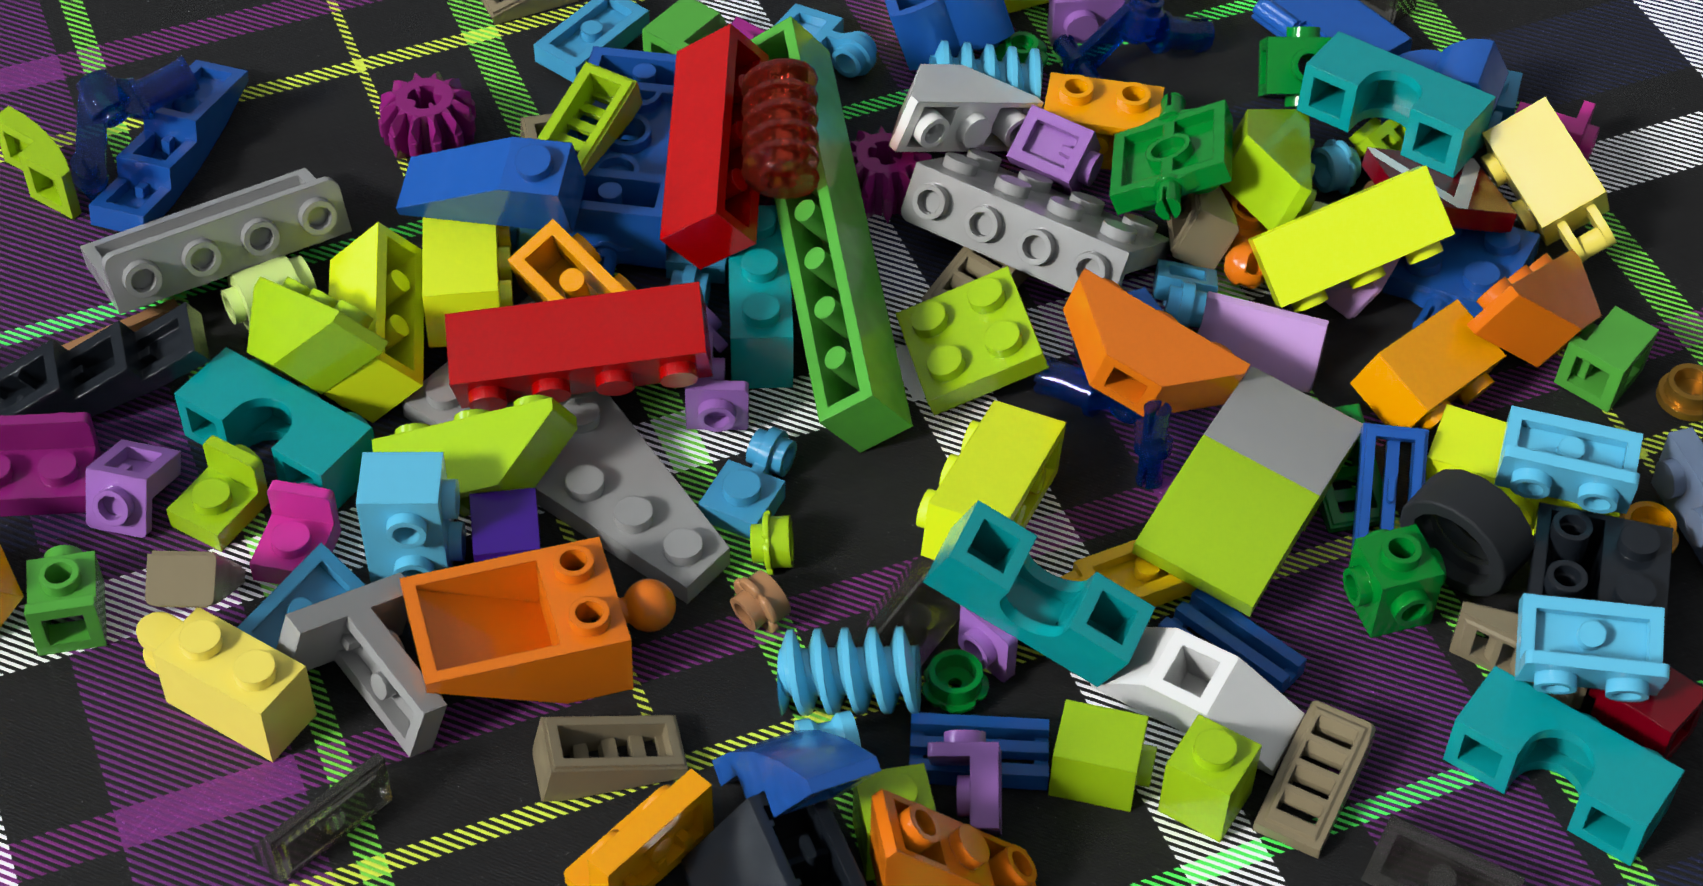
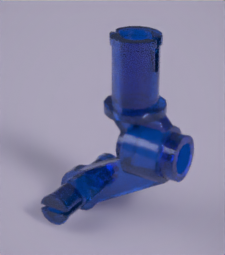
(1136, 23)
(107, 103)
(1151, 432)

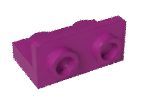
(45, 462)

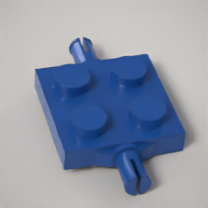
(1462, 271)

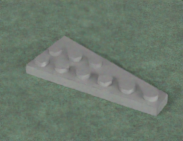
(610, 489)

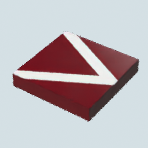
(1468, 198)

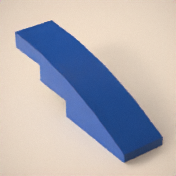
(169, 150)
(797, 769)

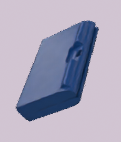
(1332, 16)

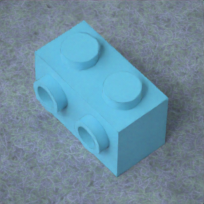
(408, 514)

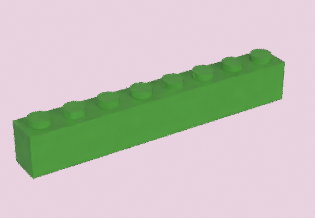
(836, 272)

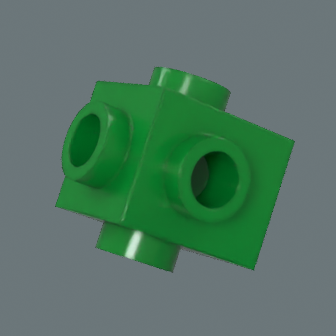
(1279, 62)
(1394, 580)

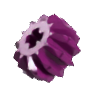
(426, 116)
(883, 172)

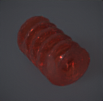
(780, 128)

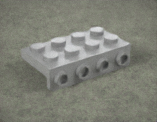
(1027, 221)
(216, 239)

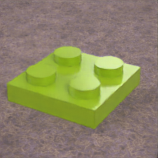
(971, 341)

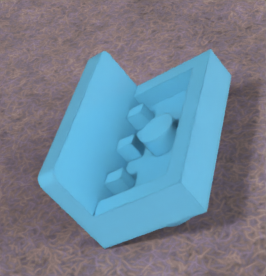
(1569, 461)
(1591, 646)

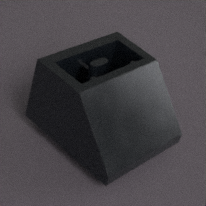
(1599, 558)
(771, 851)

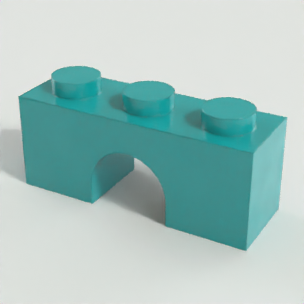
(1360, 81)
(761, 309)
(251, 404)
(1078, 624)
(1519, 729)

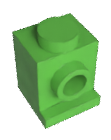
(681, 26)
(1606, 358)
(61, 587)

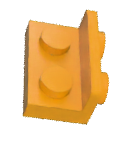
(649, 838)

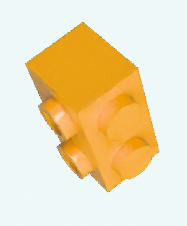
(1103, 105)
(562, 267)
(1428, 369)

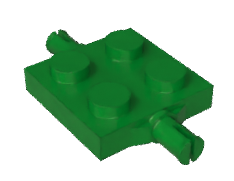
(1172, 157)

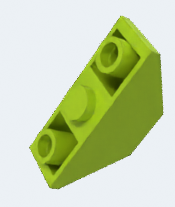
(1273, 165)
(309, 334)
(491, 448)

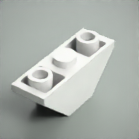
(959, 110)
(1183, 676)

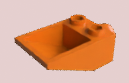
(527, 627)

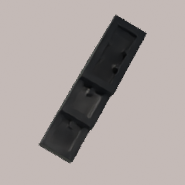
(106, 367)

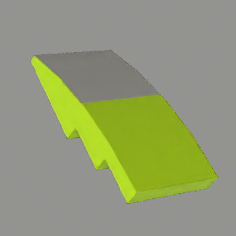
(1248, 490)

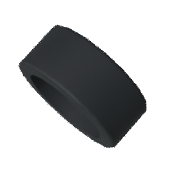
(1486, 515)

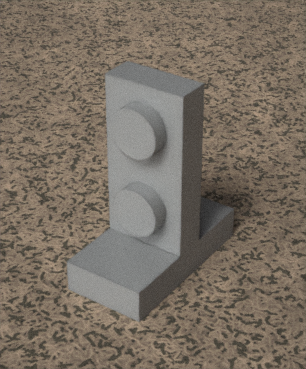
(363, 638)

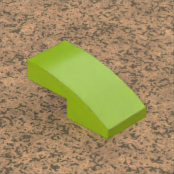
(40, 159)

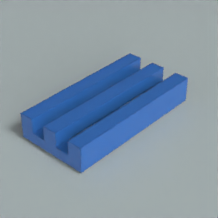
(1365, 470)
(1239, 636)
(1017, 738)

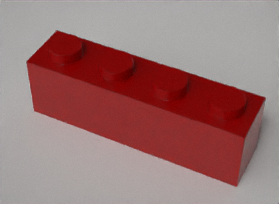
(705, 199)
(579, 346)

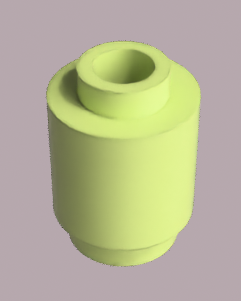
(239, 295)

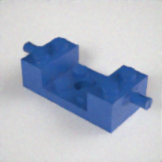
(627, 184)

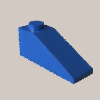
(497, 184)

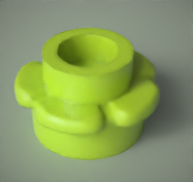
(773, 542)

